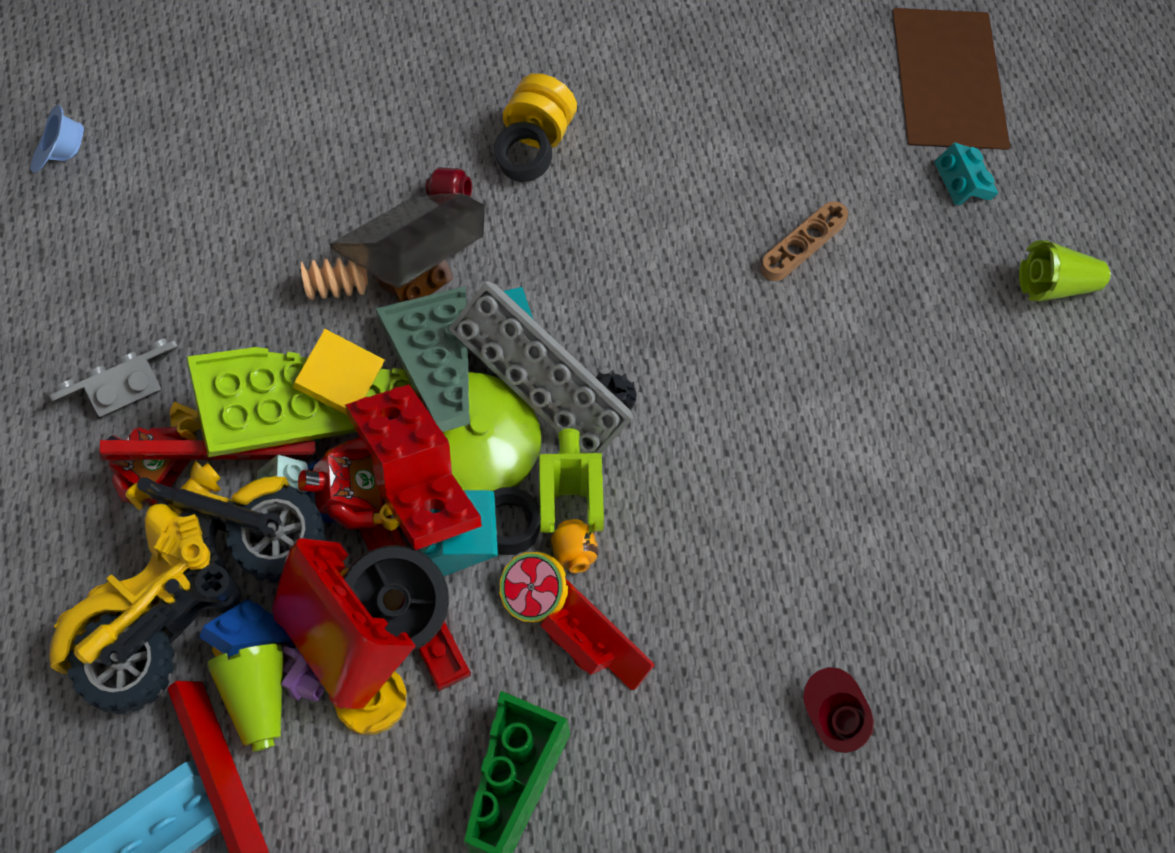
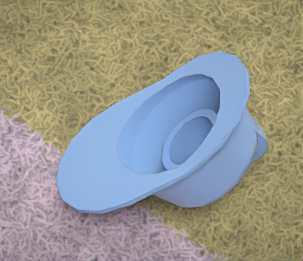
(59, 141)

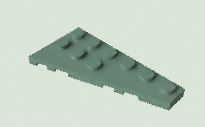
(431, 353)

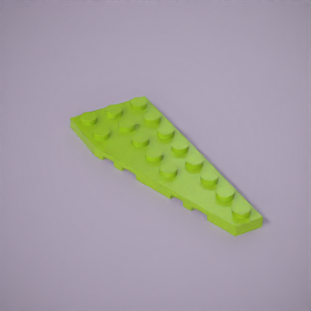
(251, 404)

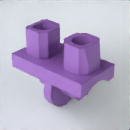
(299, 676)

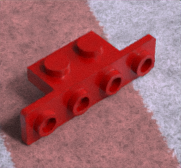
(595, 640)

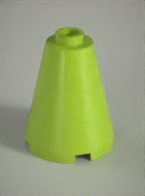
(1060, 272)
(252, 692)

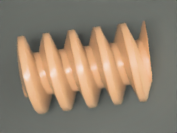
(333, 278)

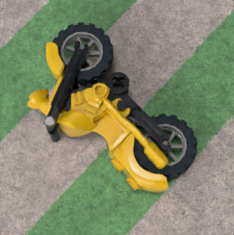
(141, 616)

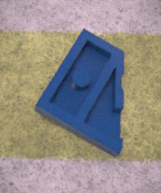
(243, 628)

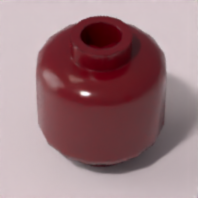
(448, 181)

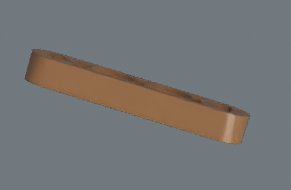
(802, 239)

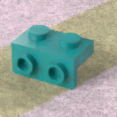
(965, 174)

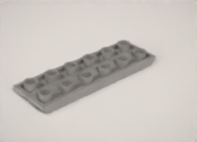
(540, 369)

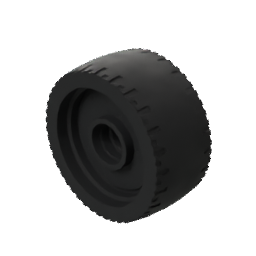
(411, 574)

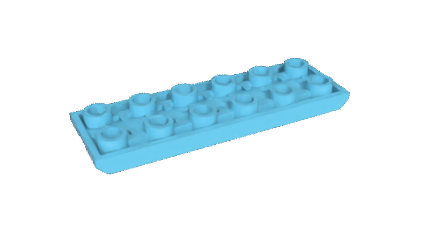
(162, 819)

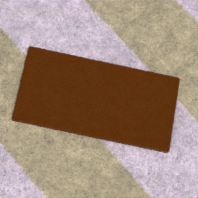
(950, 79)

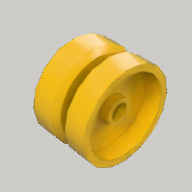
(542, 102)

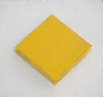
(338, 371)

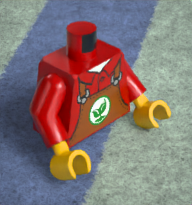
(128, 472)
(347, 487)

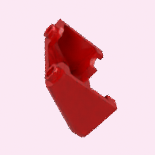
(332, 626)

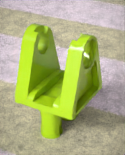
(571, 474)

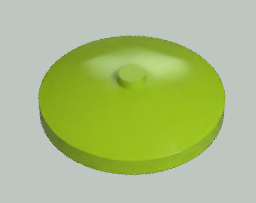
(498, 442)

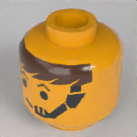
(574, 545)

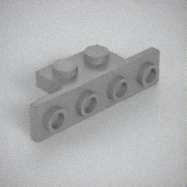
(120, 384)

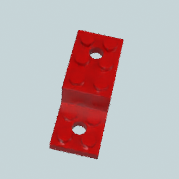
(413, 466)

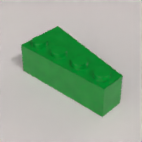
(514, 773)

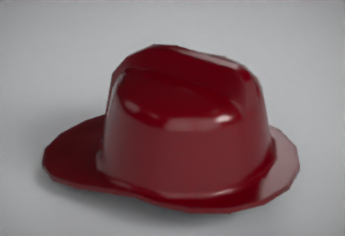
(838, 710)

